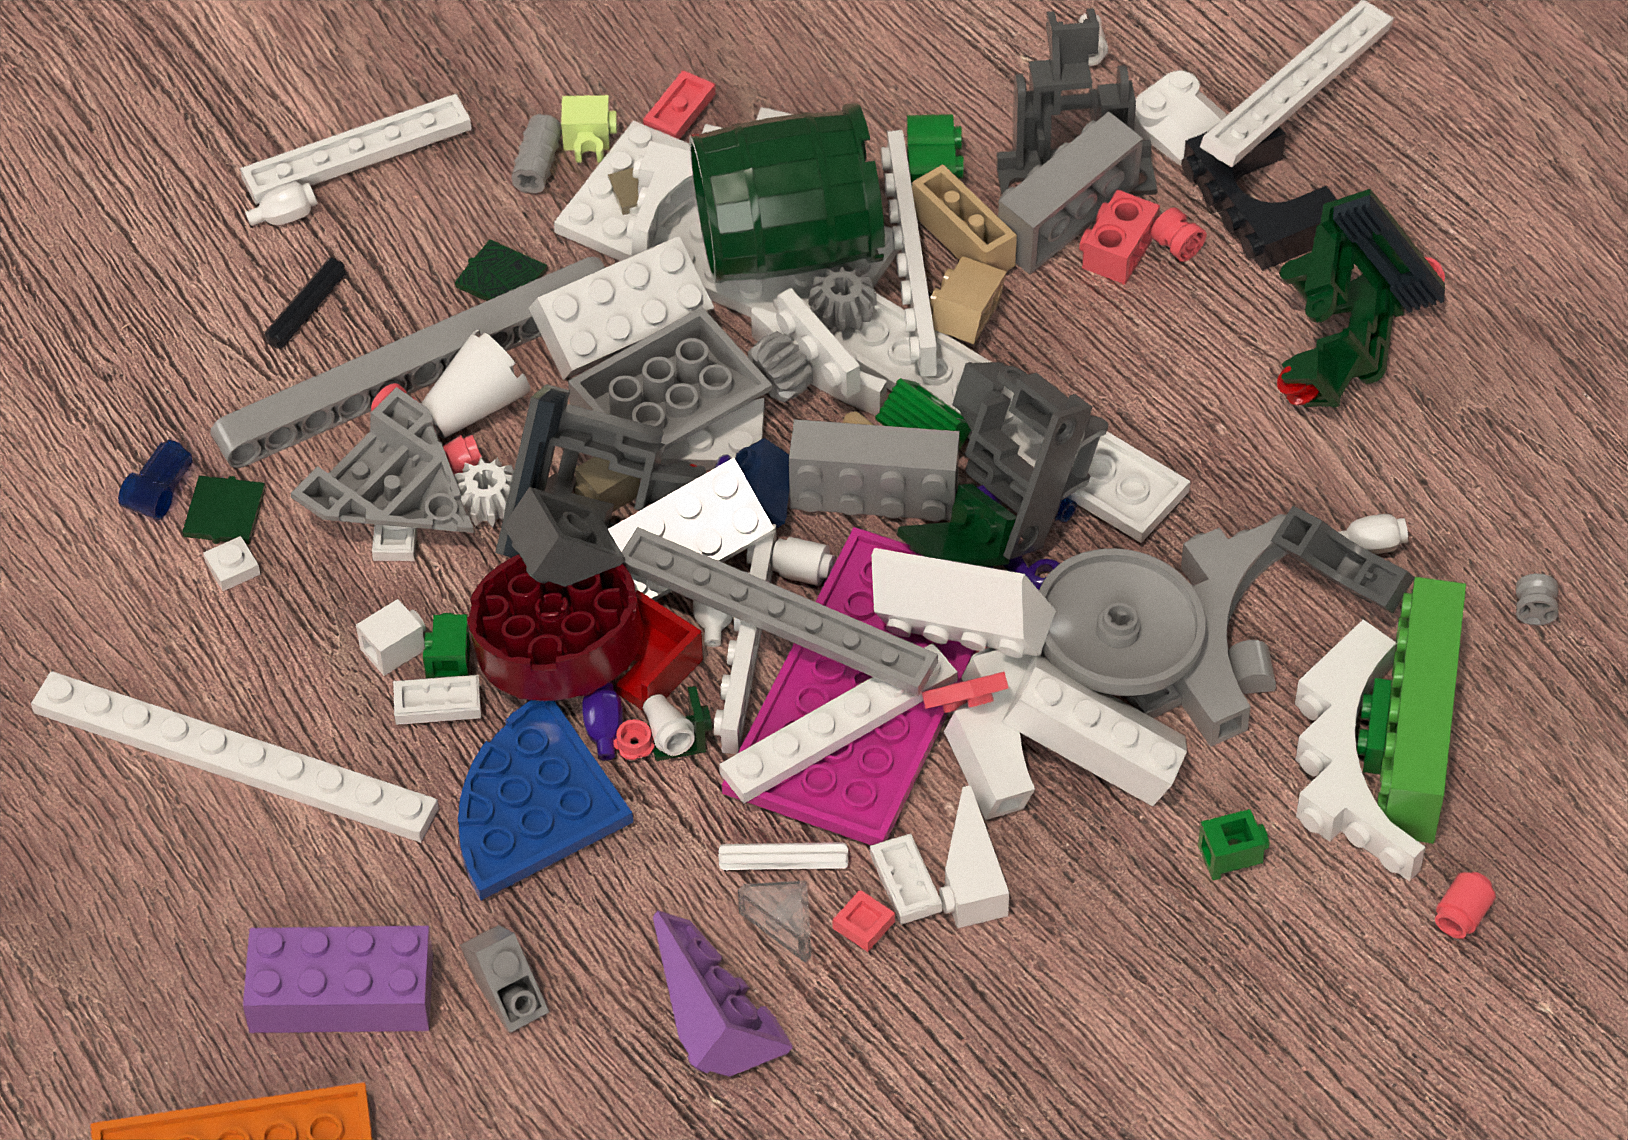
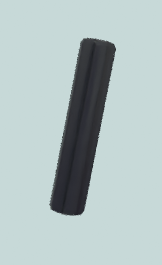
(305, 303)

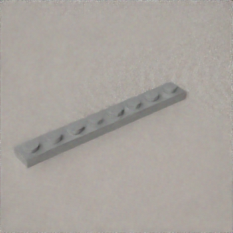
(779, 611)

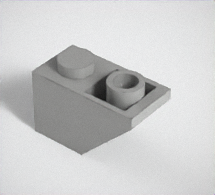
(504, 977)

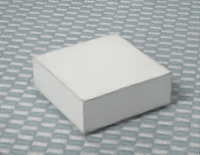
(394, 543)

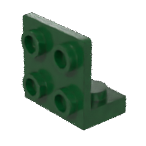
(973, 536)

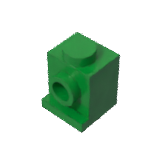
(447, 647)
(1232, 842)

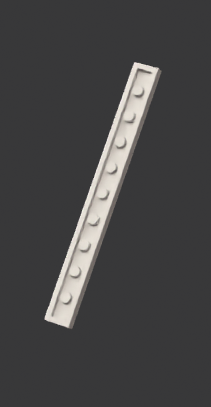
(236, 756)

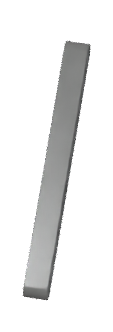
(410, 361)

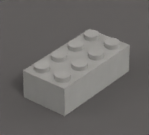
(1068, 190)
(873, 470)

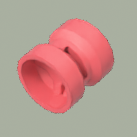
(1181, 236)

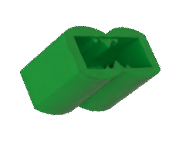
(933, 144)

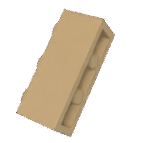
(962, 220)

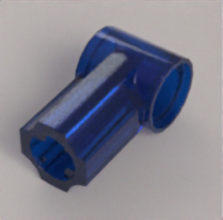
(153, 487)

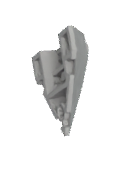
(391, 475)

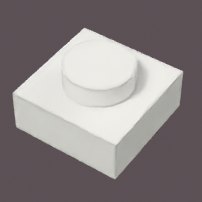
(231, 563)

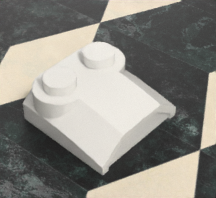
(1174, 112)

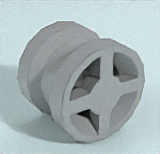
(1537, 599)

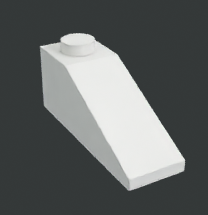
(973, 876)

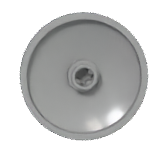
(1122, 621)

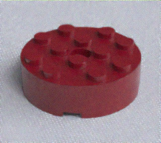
(553, 637)

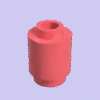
(1464, 904)

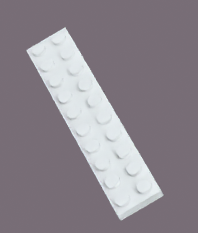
(1124, 483)

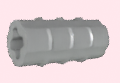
(536, 153)

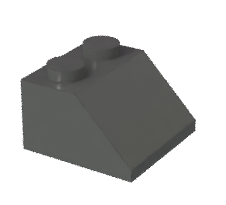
(561, 539)

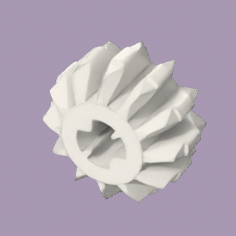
(485, 490)

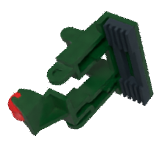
(1392, 279)

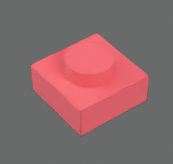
(863, 920)

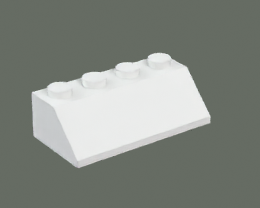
(960, 603)
(1096, 731)

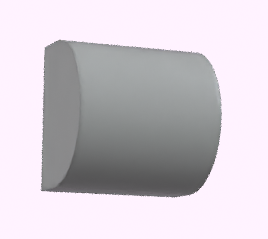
(1252, 666)

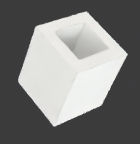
(391, 636)

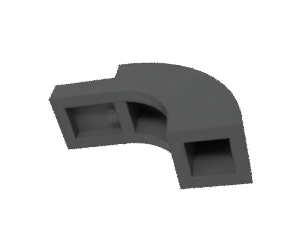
(1342, 560)

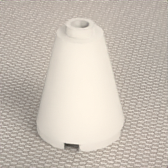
(474, 385)

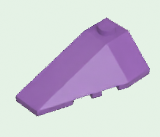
(710, 1004)

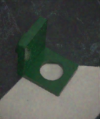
(701, 721)

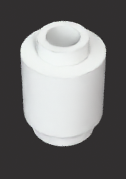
(802, 560)

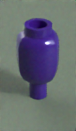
(601, 719)

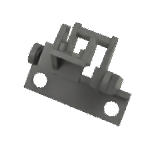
(1066, 70)
(993, 455)

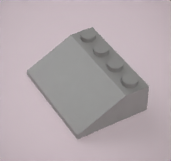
(673, 379)

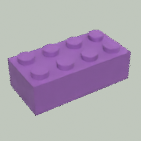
(338, 979)

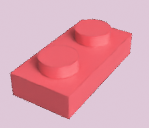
(680, 105)
(973, 691)

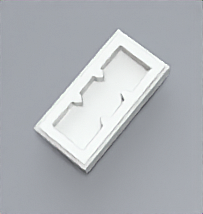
(437, 699)
(905, 879)

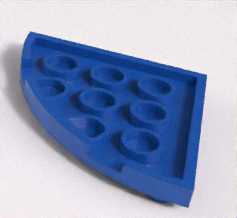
(533, 799)

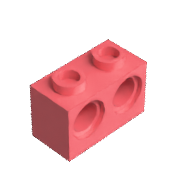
(1119, 236)

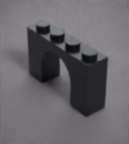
(1266, 230)

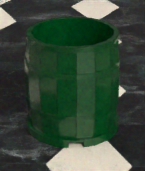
(787, 195)

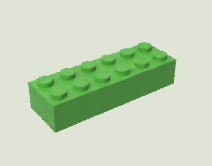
(1421, 706)

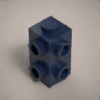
(768, 476)

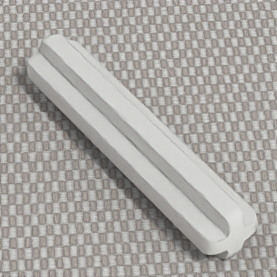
(783, 856)

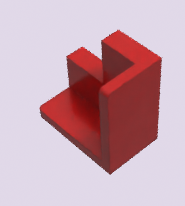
(666, 656)

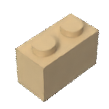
(966, 299)

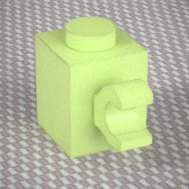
(587, 124)

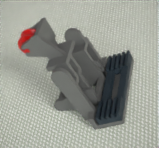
(627, 444)

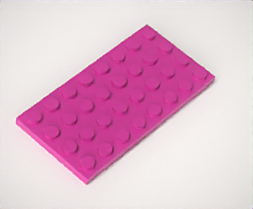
(868, 780)

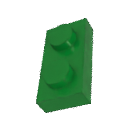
(1372, 741)

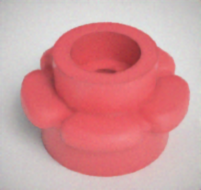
(634, 731)

